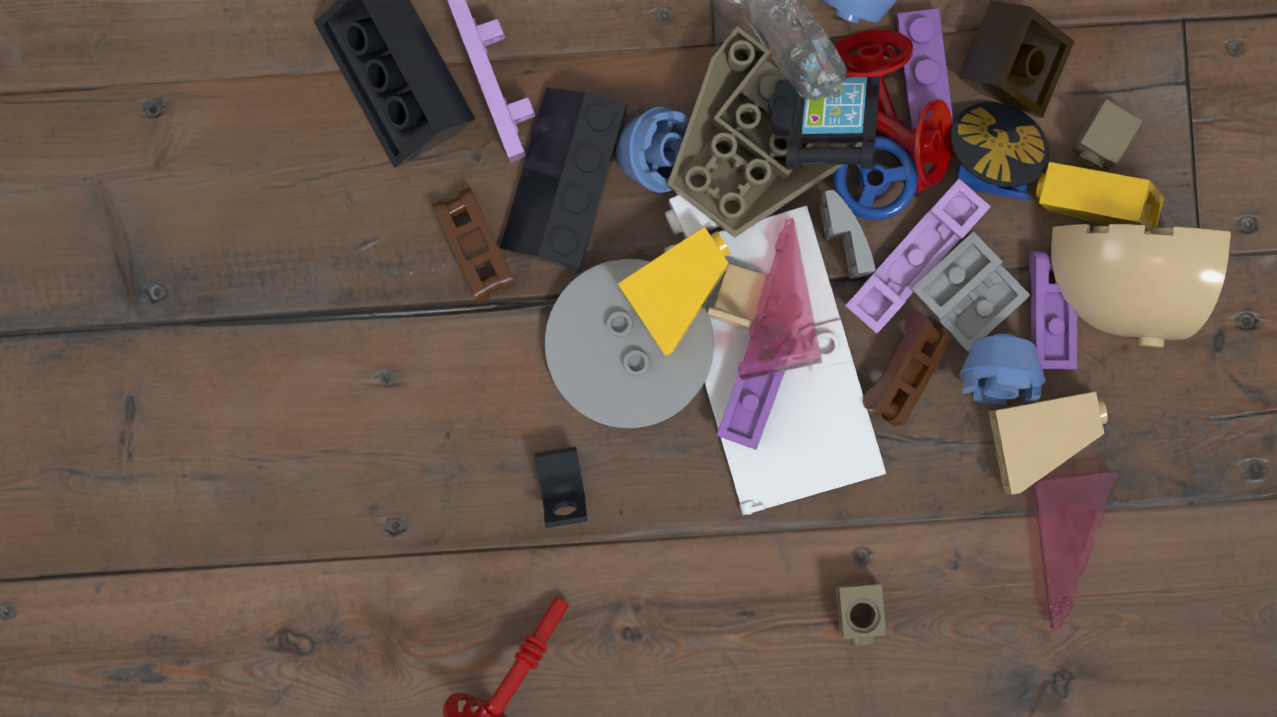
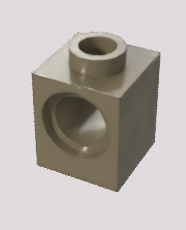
(1106, 136)
(861, 592)

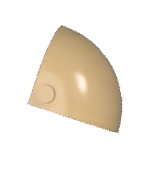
(1141, 280)

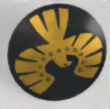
(999, 144)

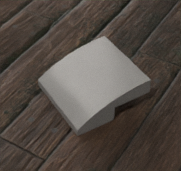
(840, 223)
(970, 292)

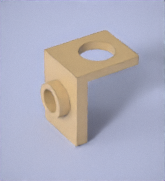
(738, 297)

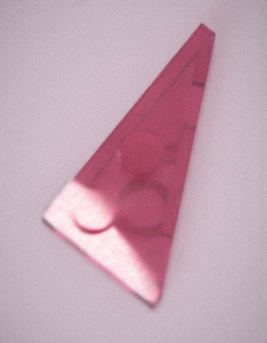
(785, 326)
(1067, 521)

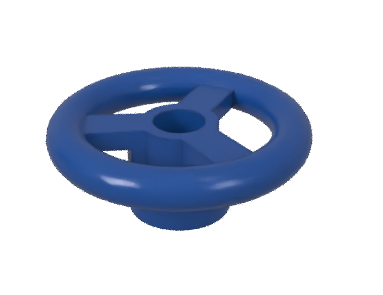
(863, 207)

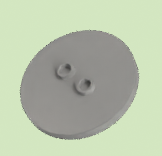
(609, 359)

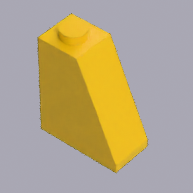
(1099, 196)
(676, 287)

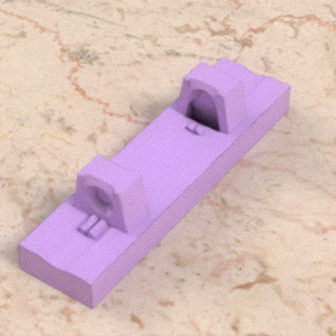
(475, 40)

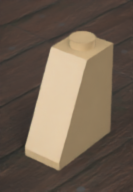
(1043, 435)

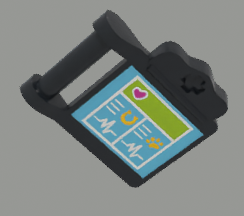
(827, 120)

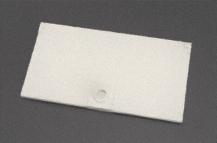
(818, 423)

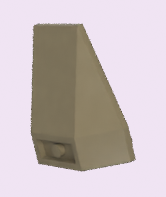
(729, 156)

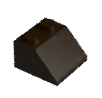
(1016, 57)

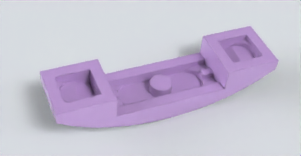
(917, 255)

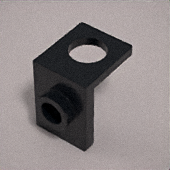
(561, 486)

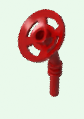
(872, 63)
(925, 140)
(526, 659)

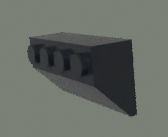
(395, 75)
(564, 177)

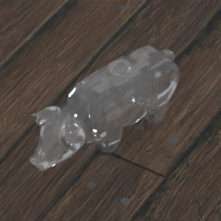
(797, 46)

